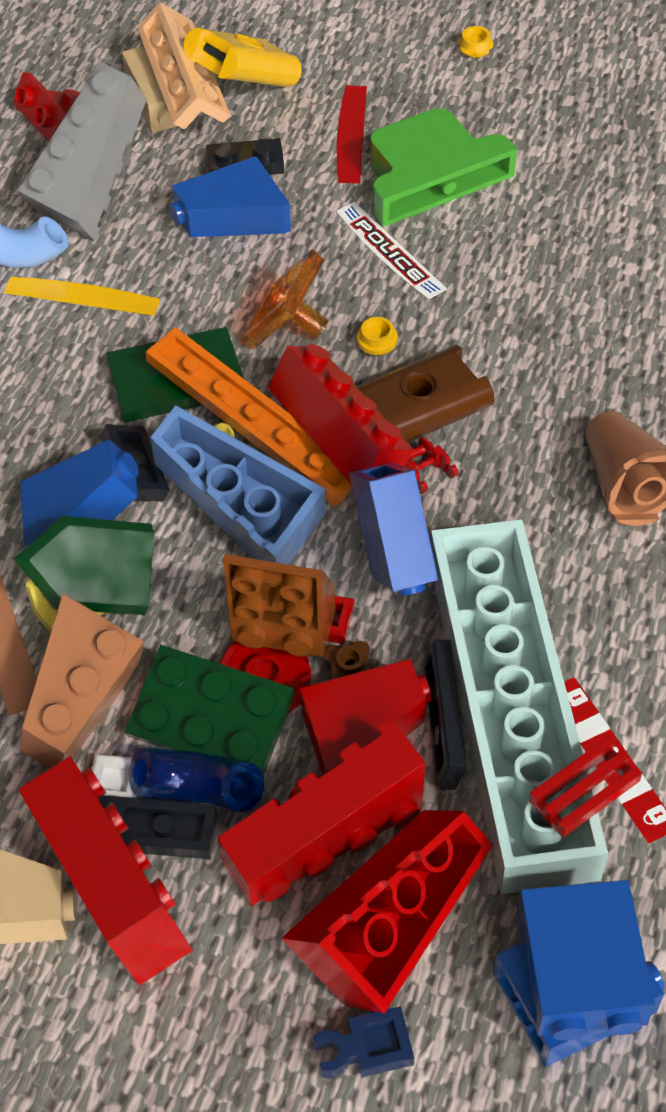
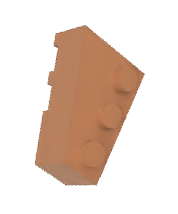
(77, 682)

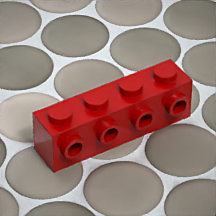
(336, 411)

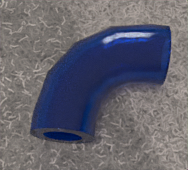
(195, 778)

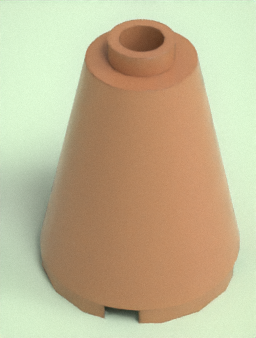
(628, 468)

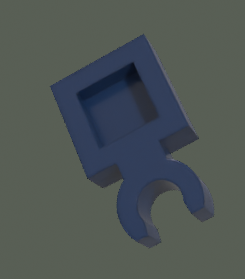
(375, 1042)

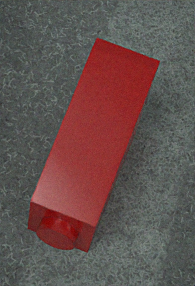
(356, 704)

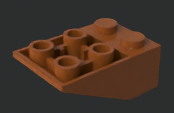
(279, 605)

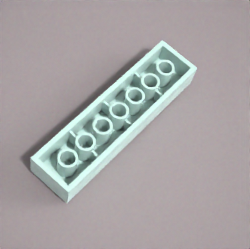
(512, 703)

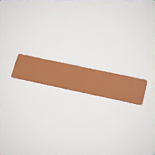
(16, 669)

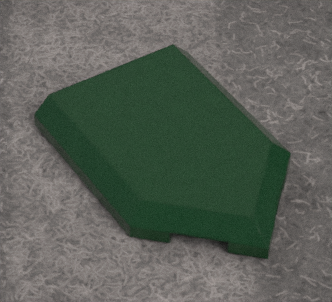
(92, 562)

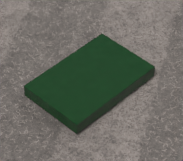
(149, 393)

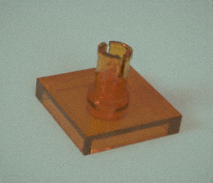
(286, 303)

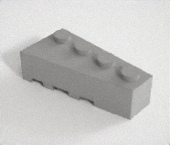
(86, 152)

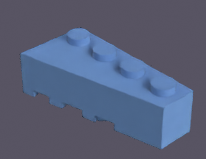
(242, 490)

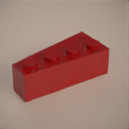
(326, 816)
(106, 869)
(390, 909)

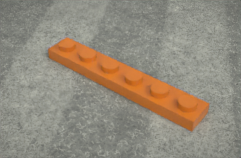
(246, 410)

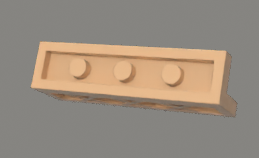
(183, 83)

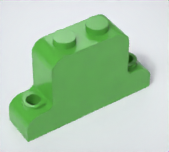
(432, 163)

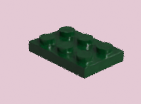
(209, 709)

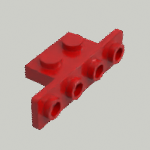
(42, 107)

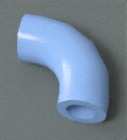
(32, 244)

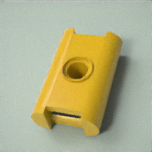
(242, 57)

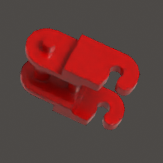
(435, 456)

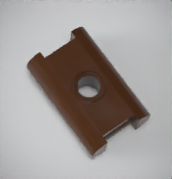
(429, 393)

